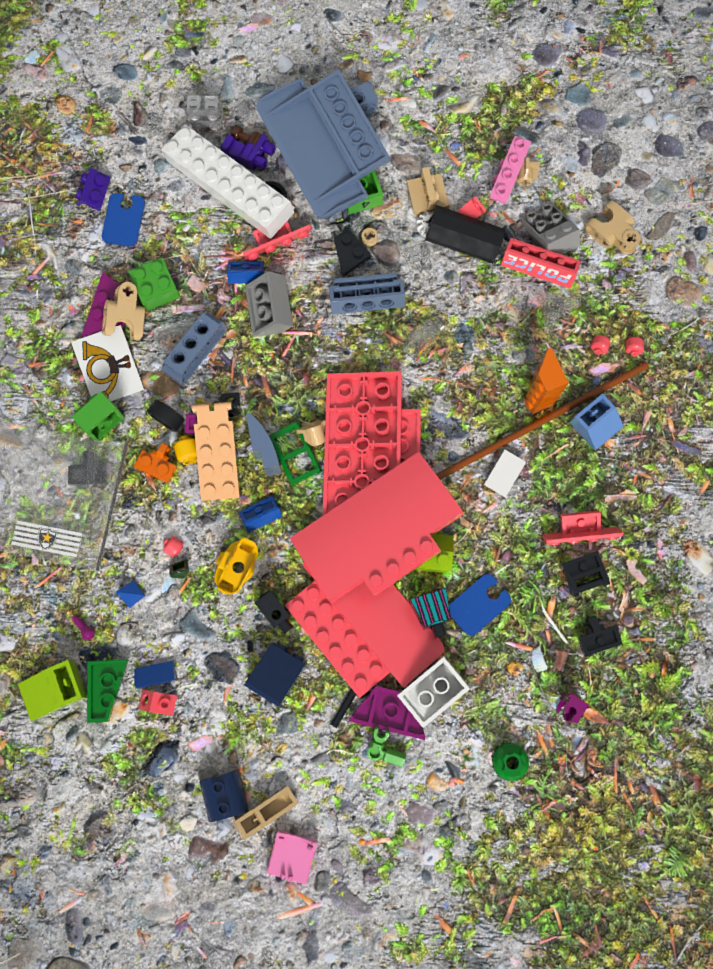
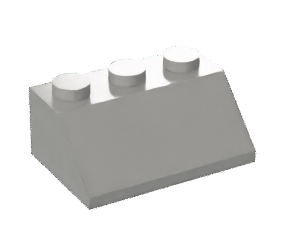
(268, 305)

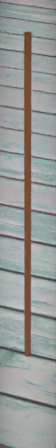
(541, 421)

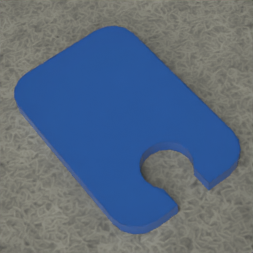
(122, 224)
(475, 609)

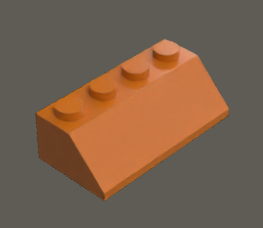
(545, 384)

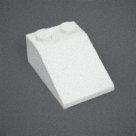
(434, 691)

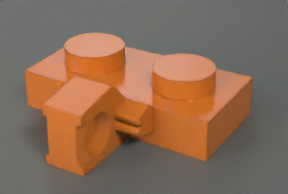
(156, 464)

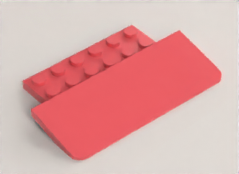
(366, 634)

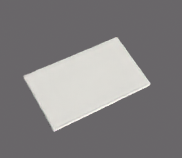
(505, 473)

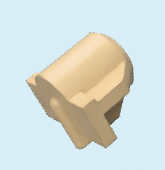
(528, 173)
(313, 432)

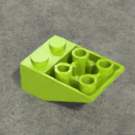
(52, 689)

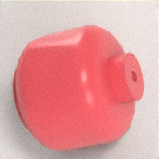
(600, 344)
(635, 346)
(173, 546)

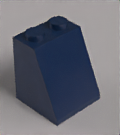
(275, 674)

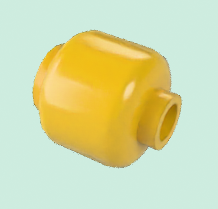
(186, 450)

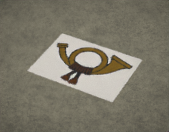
(107, 365)

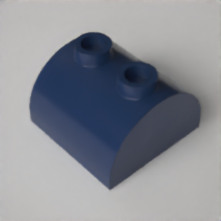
(224, 796)

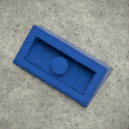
(244, 271)
(260, 514)
(154, 674)

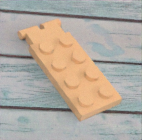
(216, 452)

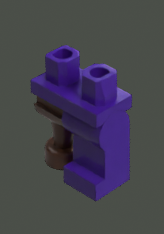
(252, 152)

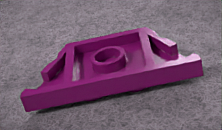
(105, 291)
(388, 712)

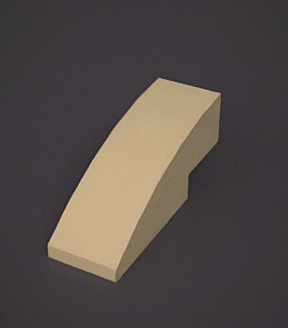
(265, 813)

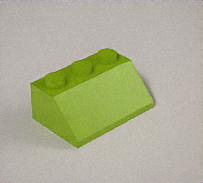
(442, 561)

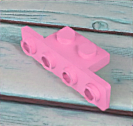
(509, 170)

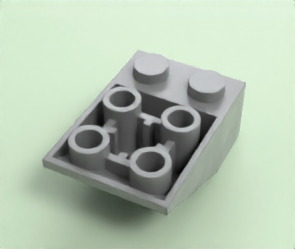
(551, 229)

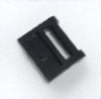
(583, 567)

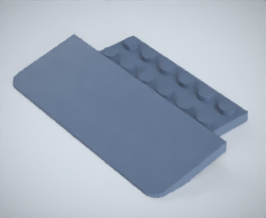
(323, 141)

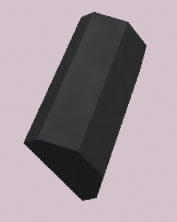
(465, 234)

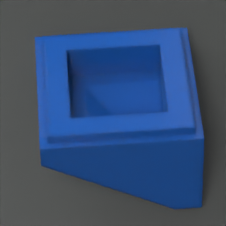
(130, 594)

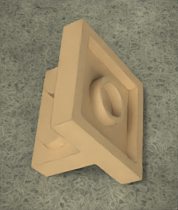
(427, 192)

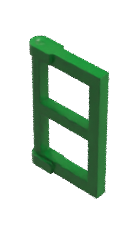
(293, 481)

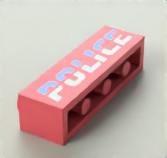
(541, 263)

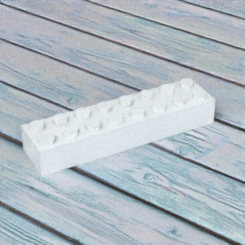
(228, 181)

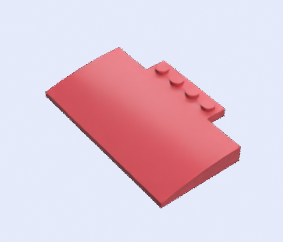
(365, 432)
(378, 531)

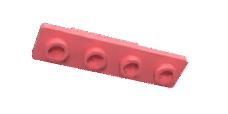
(282, 237)
(580, 527)

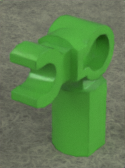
(377, 751)

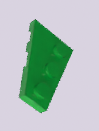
(103, 688)

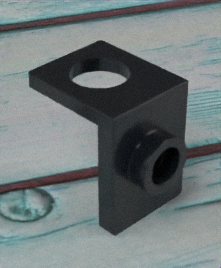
(235, 407)

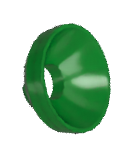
(500, 757)

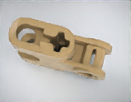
(616, 231)
(124, 310)

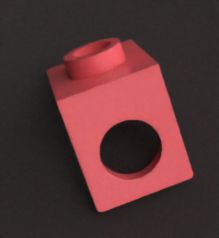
(472, 208)
(158, 702)

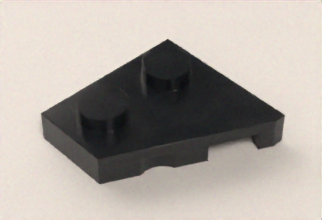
(350, 251)

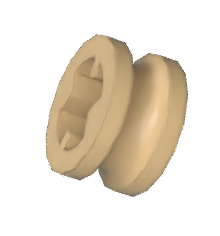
(373, 240)

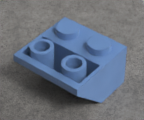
(597, 422)

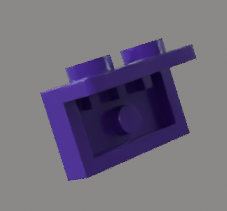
(93, 189)

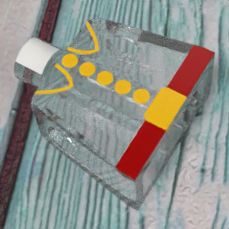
(423, 338)

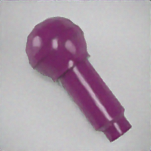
(86, 631)

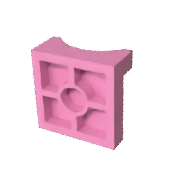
(292, 857)

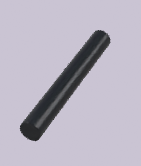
(343, 708)

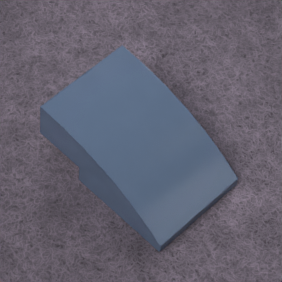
(263, 446)

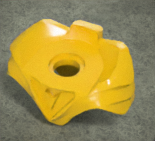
(239, 551)

